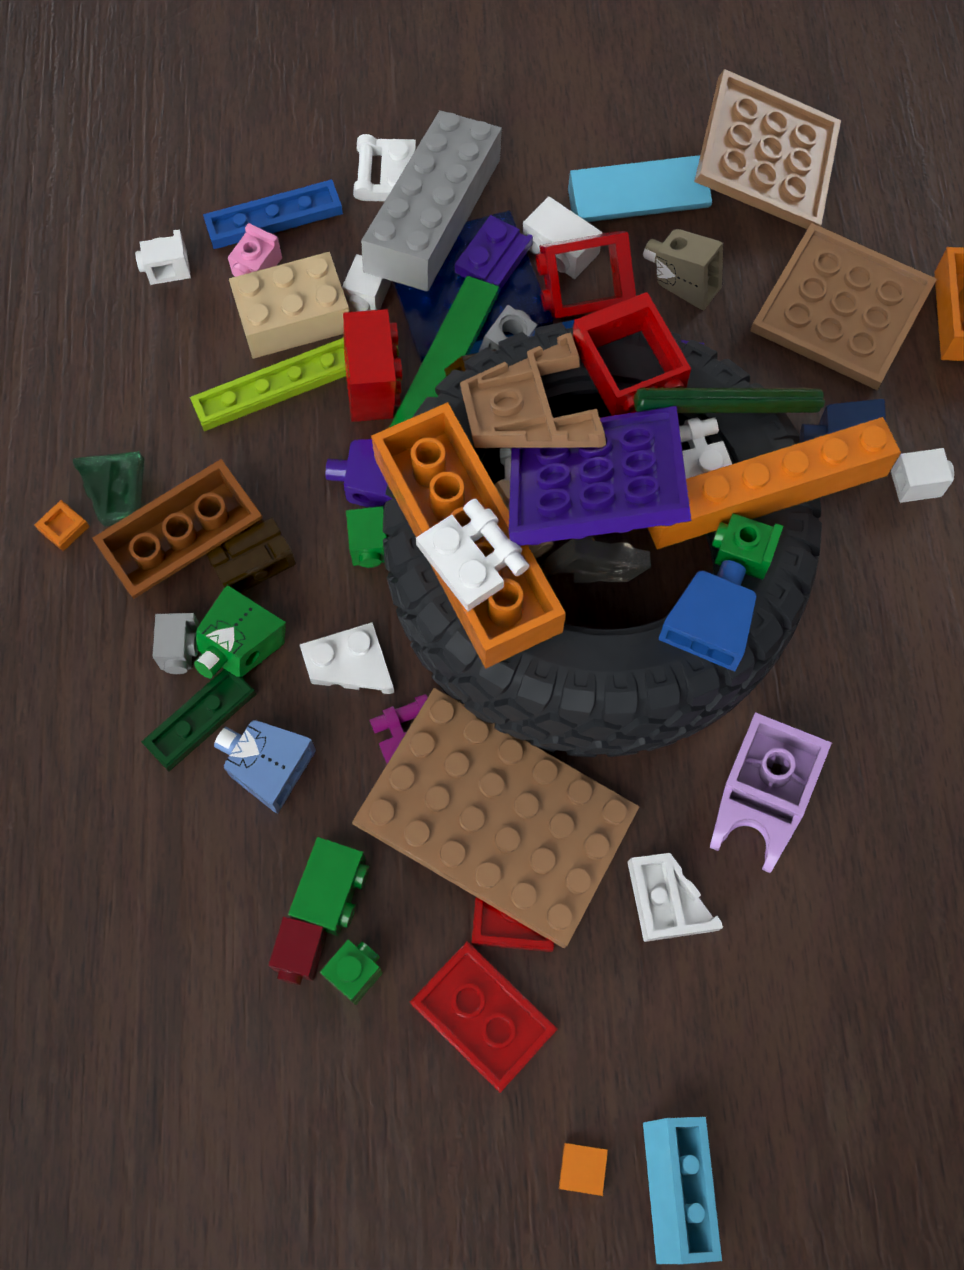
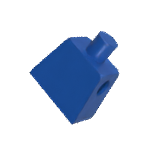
(713, 616)

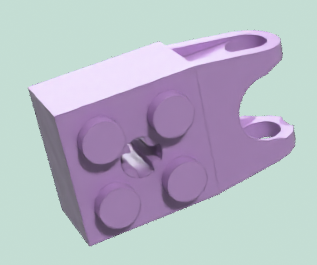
(768, 800)

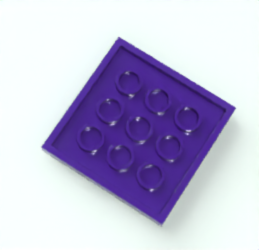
(604, 489)

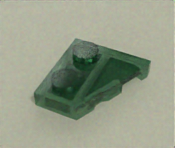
(112, 484)

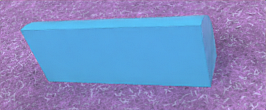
(637, 189)

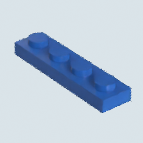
(274, 213)

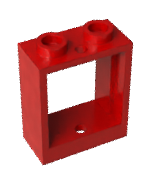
(620, 265)
(616, 323)

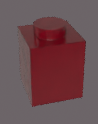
(297, 950)

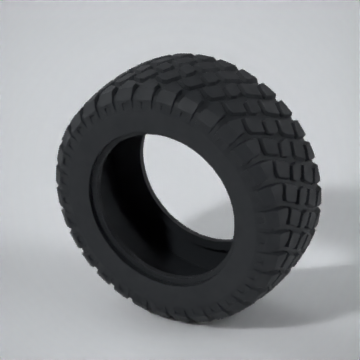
(605, 686)

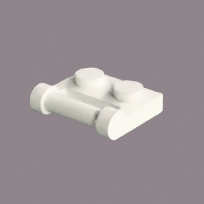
(395, 157)

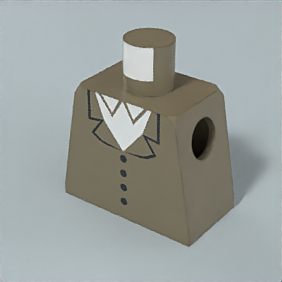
(688, 266)

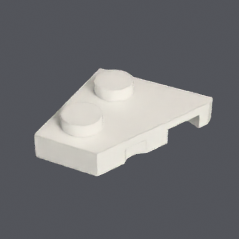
(348, 659)
(667, 900)

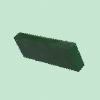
(198, 718)

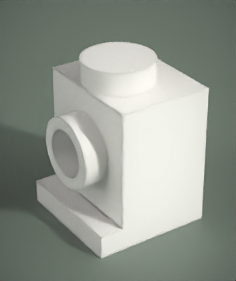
(164, 259)

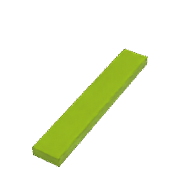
(270, 385)

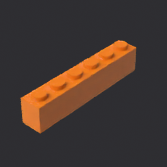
(784, 479)

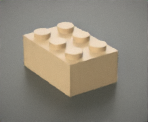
(290, 304)

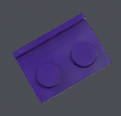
(494, 252)

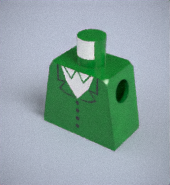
(236, 635)

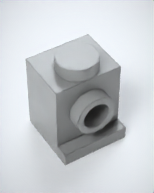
(175, 641)

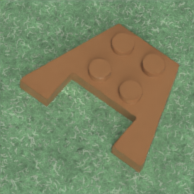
(512, 410)

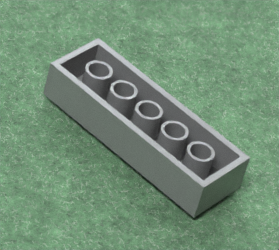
(431, 201)

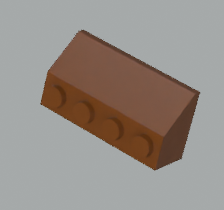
(177, 528)

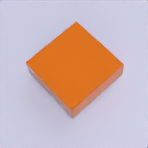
(62, 525)
(583, 1169)

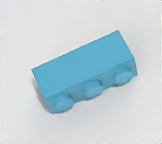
(681, 1191)

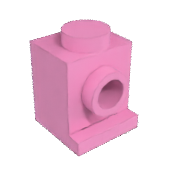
(254, 252)

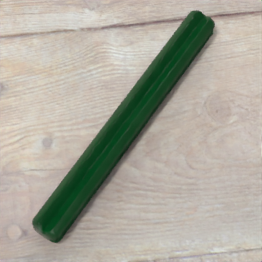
(731, 400)

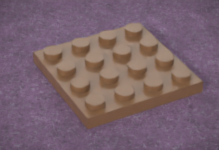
(768, 150)
(843, 305)

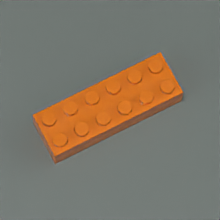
(435, 476)

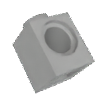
(509, 321)

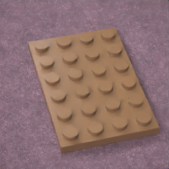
(497, 817)

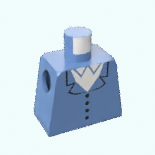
(265, 760)

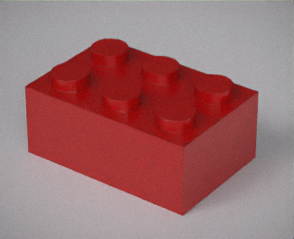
(371, 364)

